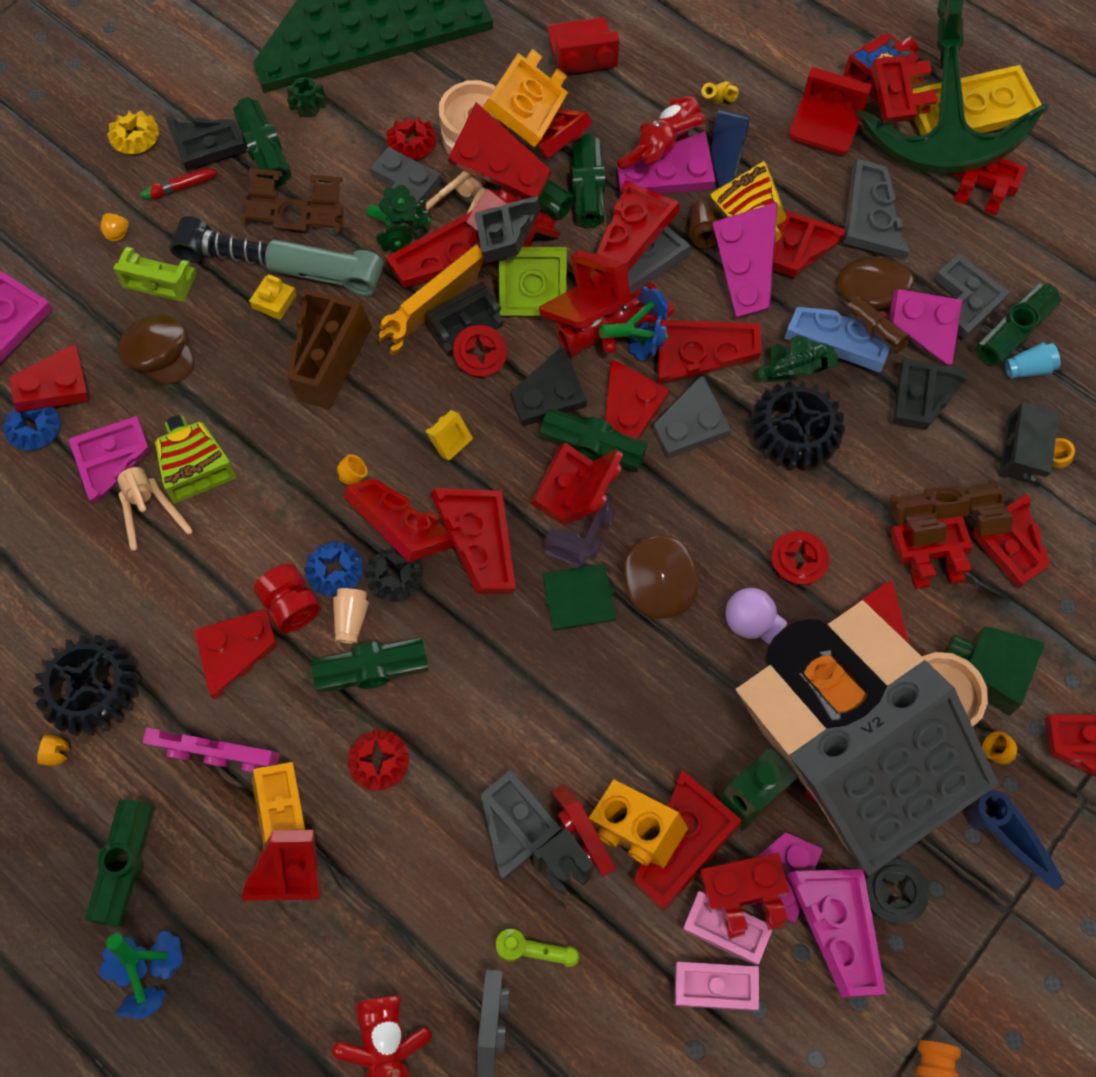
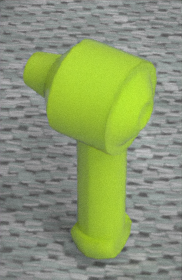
(512, 946)

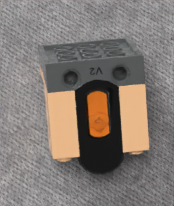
(868, 731)

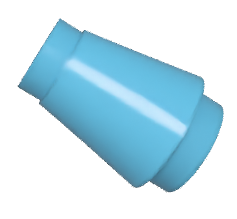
(1034, 361)

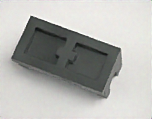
(467, 309)
(1029, 443)
(560, 858)

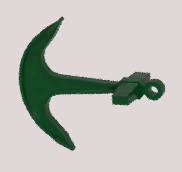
(952, 143)

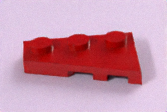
(497, 156)
(636, 223)
(706, 347)
(405, 528)
(479, 535)
(709, 828)

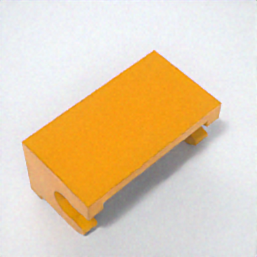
(277, 799)

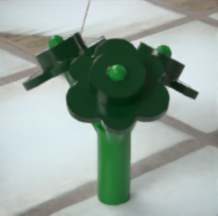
(399, 206)

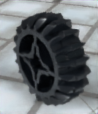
(789, 434)
(98, 659)

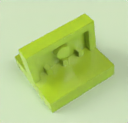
(531, 280)

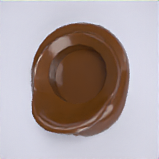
(874, 281)
(157, 348)
(660, 576)

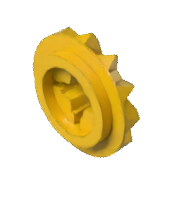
(138, 140)

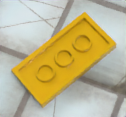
(989, 100)

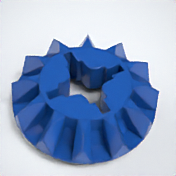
(26, 438)
(317, 572)

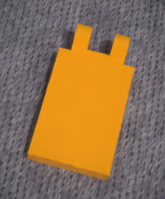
(527, 97)
(440, 289)

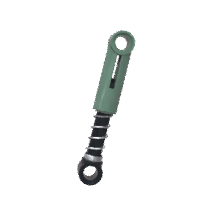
(355, 271)

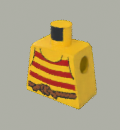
(749, 192)

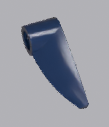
(728, 144)
(1014, 835)

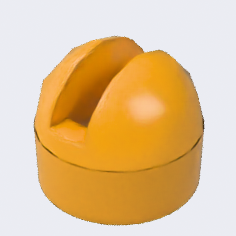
(114, 226)
(1063, 447)
(351, 469)
(1003, 742)
(50, 750)

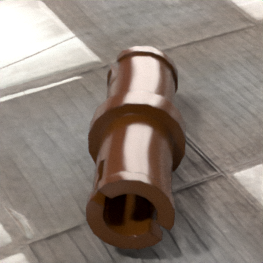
(877, 324)

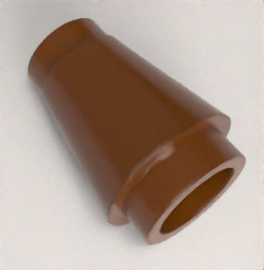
(701, 225)

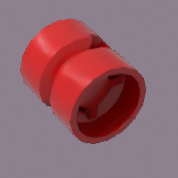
(287, 599)

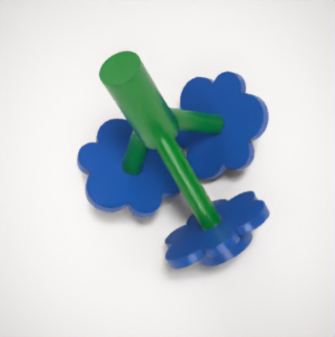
(647, 337)
(126, 964)

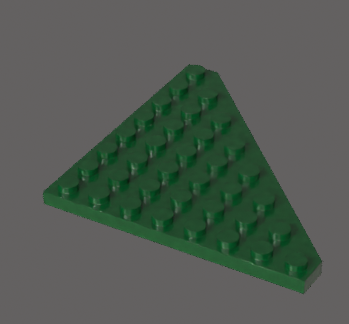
(346, 34)

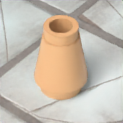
(349, 613)

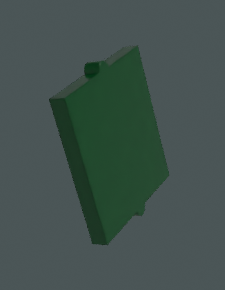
(578, 597)

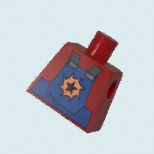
(860, 60)

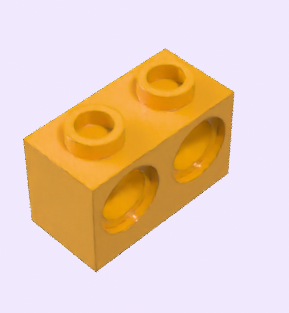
(641, 819)

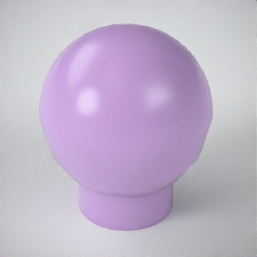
(753, 615)

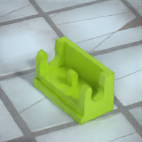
(154, 276)

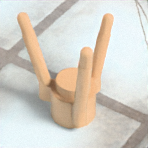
(466, 184)
(137, 490)

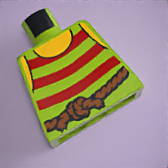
(190, 460)

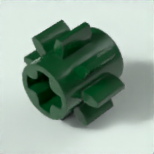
(306, 97)

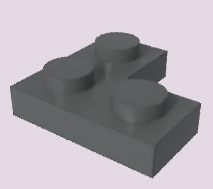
(399, 169)
(976, 289)

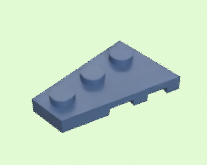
(841, 332)

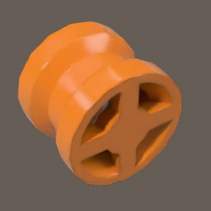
(937, 1059)

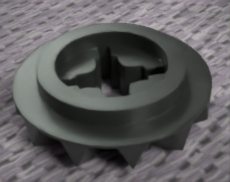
(389, 588)
(914, 890)

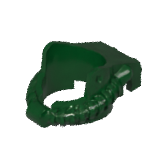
(799, 358)

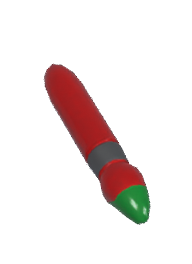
(179, 183)

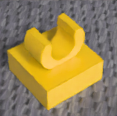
(273, 297)
(449, 435)

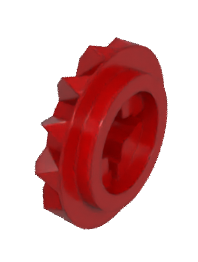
(418, 146)
(489, 340)
(813, 550)
(392, 769)

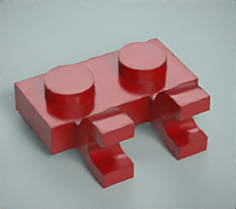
(894, 88)
(1002, 177)
(954, 550)
(743, 884)

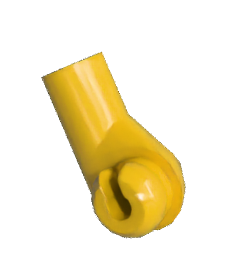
(718, 93)

